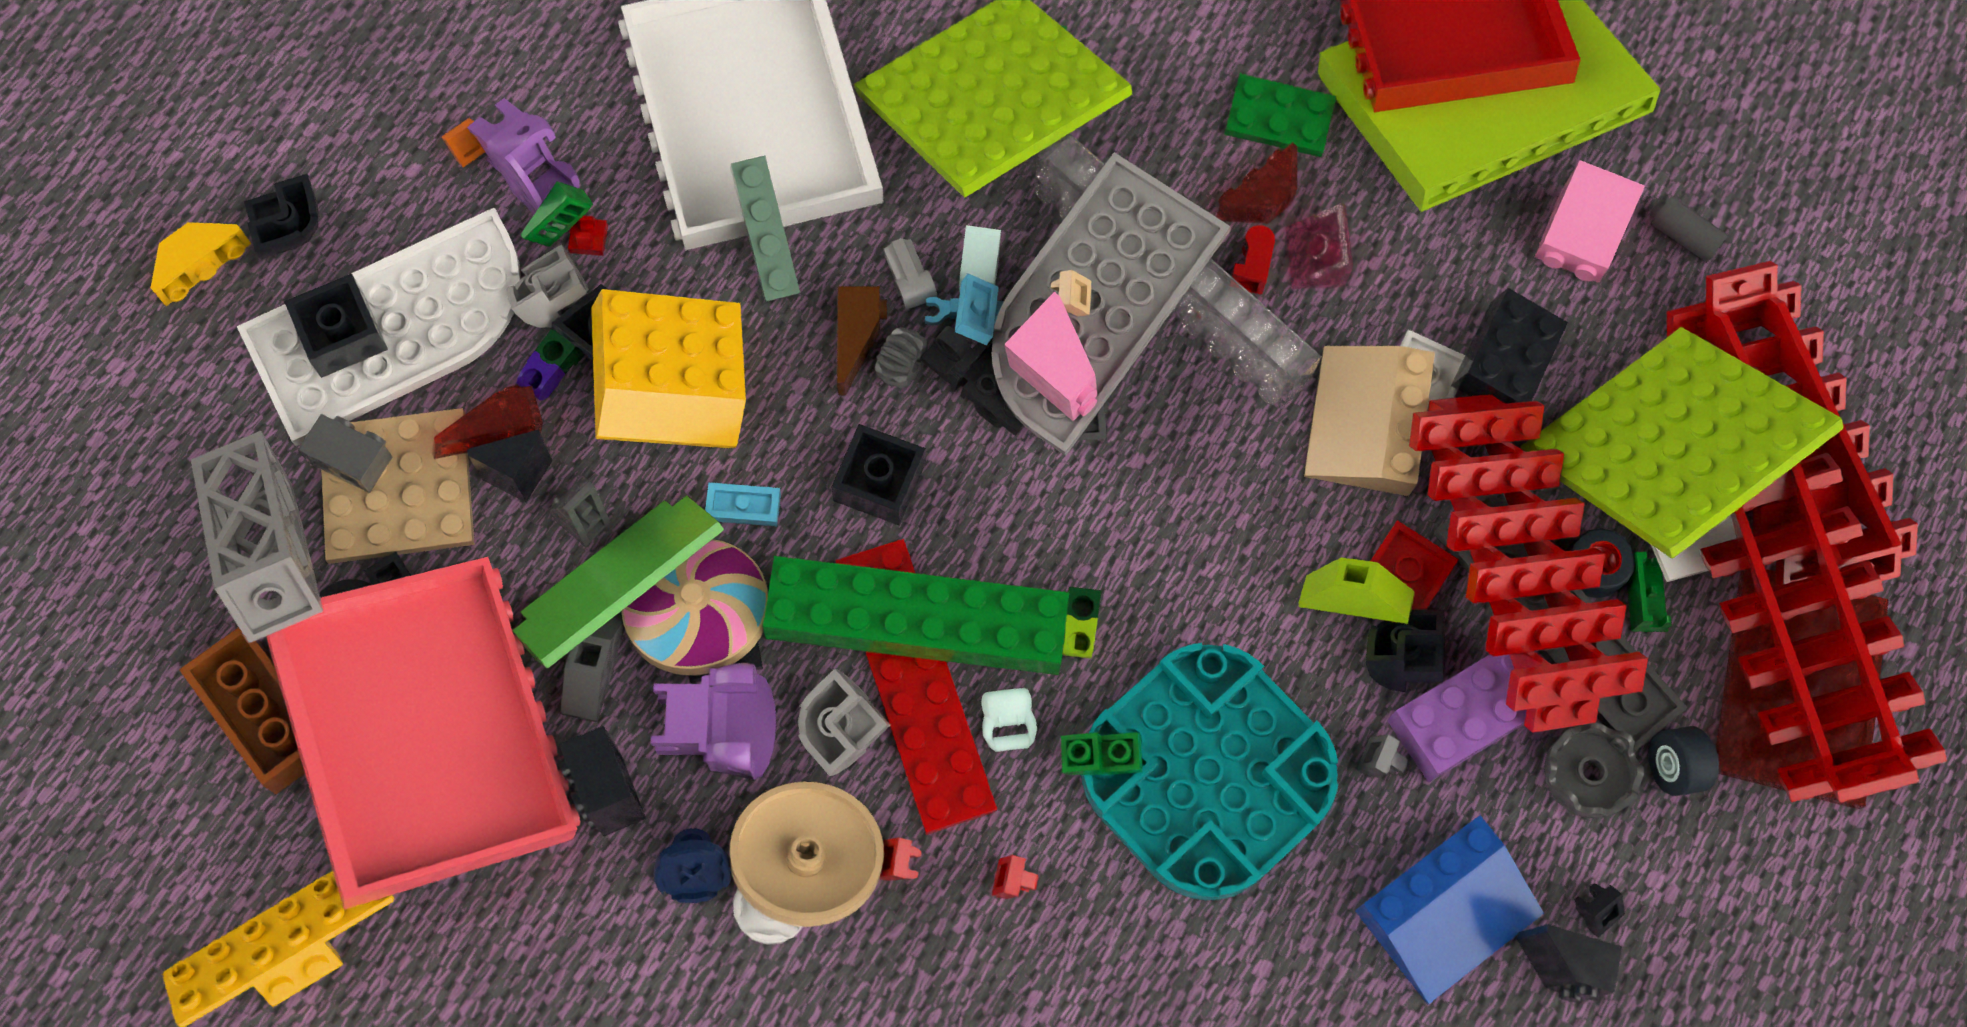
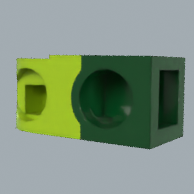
(1081, 622)

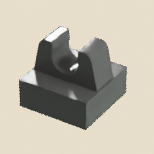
(1382, 757)

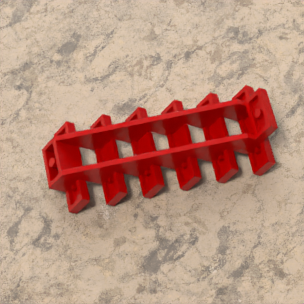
(1753, 299)
(1551, 693)
(1854, 771)

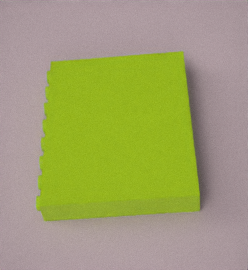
(1473, 141)

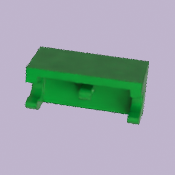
(1647, 596)

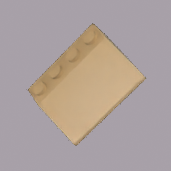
(1367, 415)

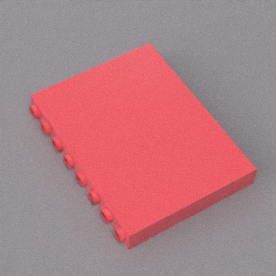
(420, 731)

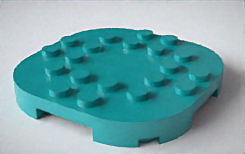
(1225, 773)

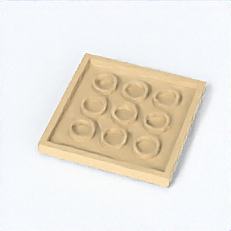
(413, 505)

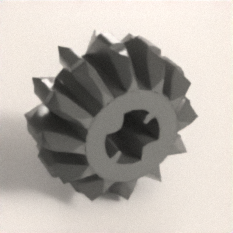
(900, 357)

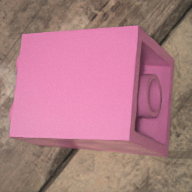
(1588, 221)
(1053, 359)

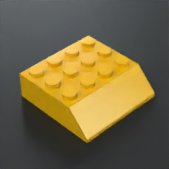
(667, 369)

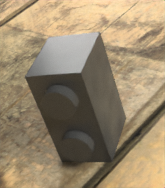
(346, 452)

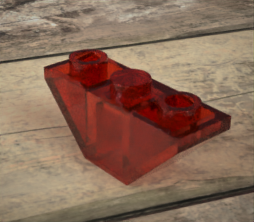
(1263, 191)

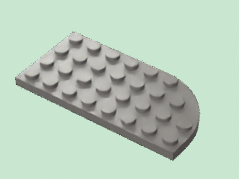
(1141, 254)

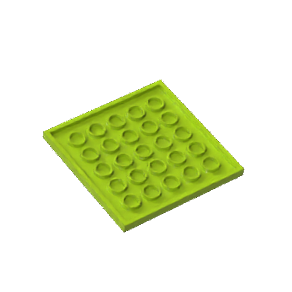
(992, 92)
(1683, 440)

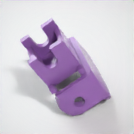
(518, 148)
(724, 723)

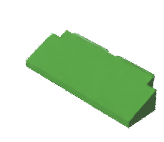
(614, 578)

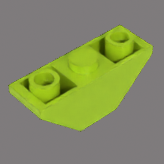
(1357, 590)

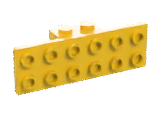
(273, 952)

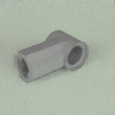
(910, 278)

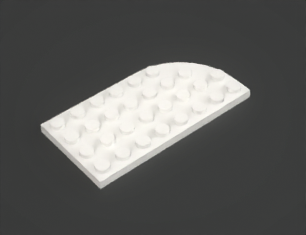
(434, 307)

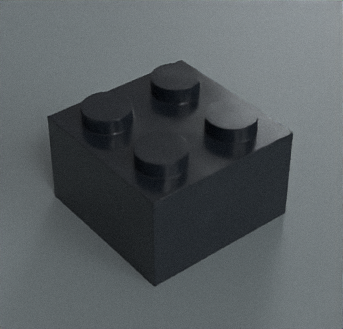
(336, 325)
(878, 474)

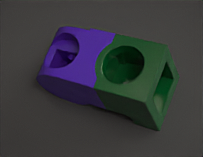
(549, 364)

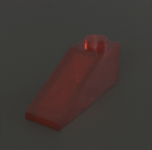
(496, 418)

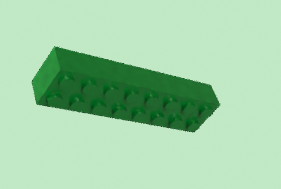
(916, 615)

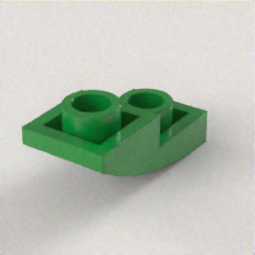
(1101, 754)

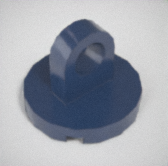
(692, 868)

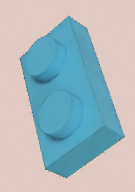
(976, 309)
(743, 504)

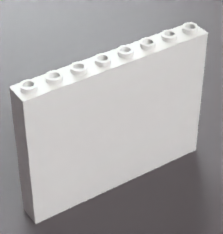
(744, 85)

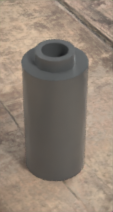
(1687, 228)

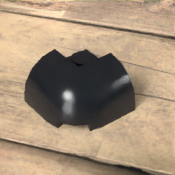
(283, 217)
(1407, 651)

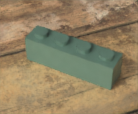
(764, 228)

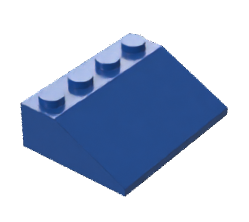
(1451, 909)

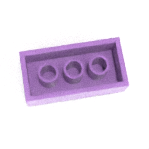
(1458, 717)

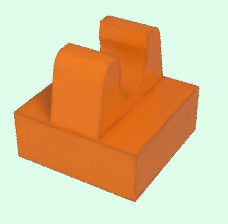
(463, 143)

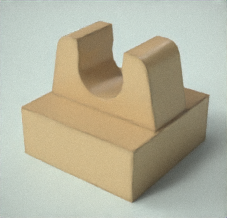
(1074, 292)

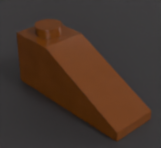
(857, 329)

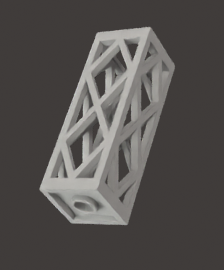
(280, 558)

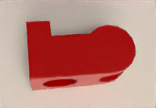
(1258, 253)

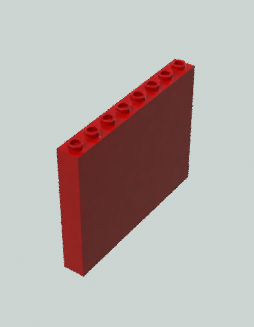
(1457, 48)

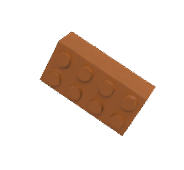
(246, 700)

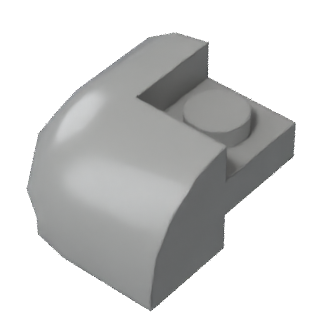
(547, 288)
(838, 722)

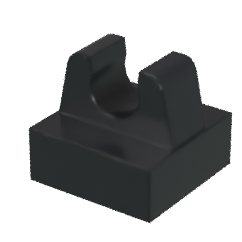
(1603, 910)

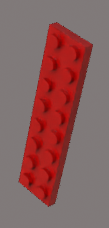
(927, 722)

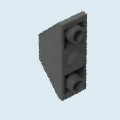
(590, 670)

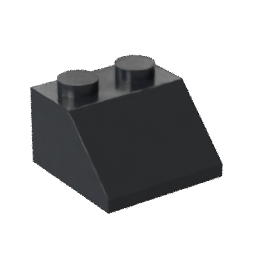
(1572, 962)

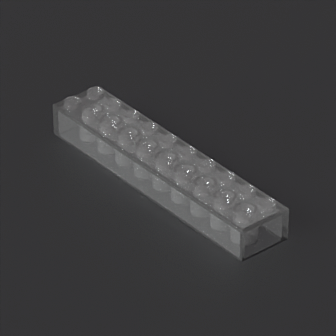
(1215, 303)

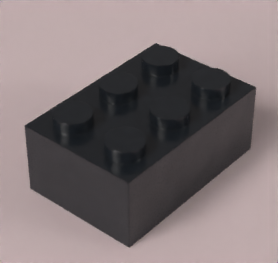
(1510, 350)
(601, 782)

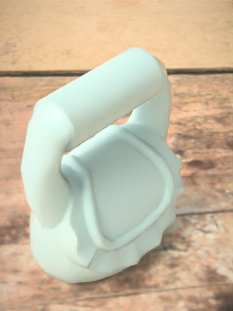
(1008, 709)

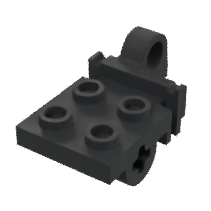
(973, 370)

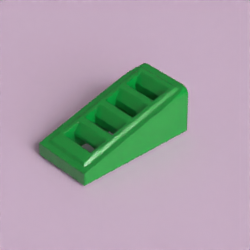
(564, 200)

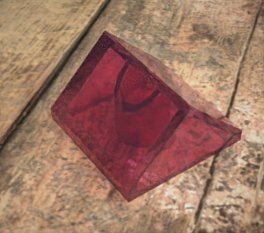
(1320, 250)

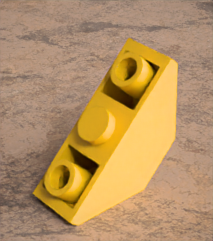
(194, 256)

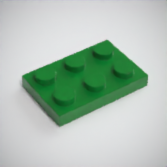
(1280, 115)

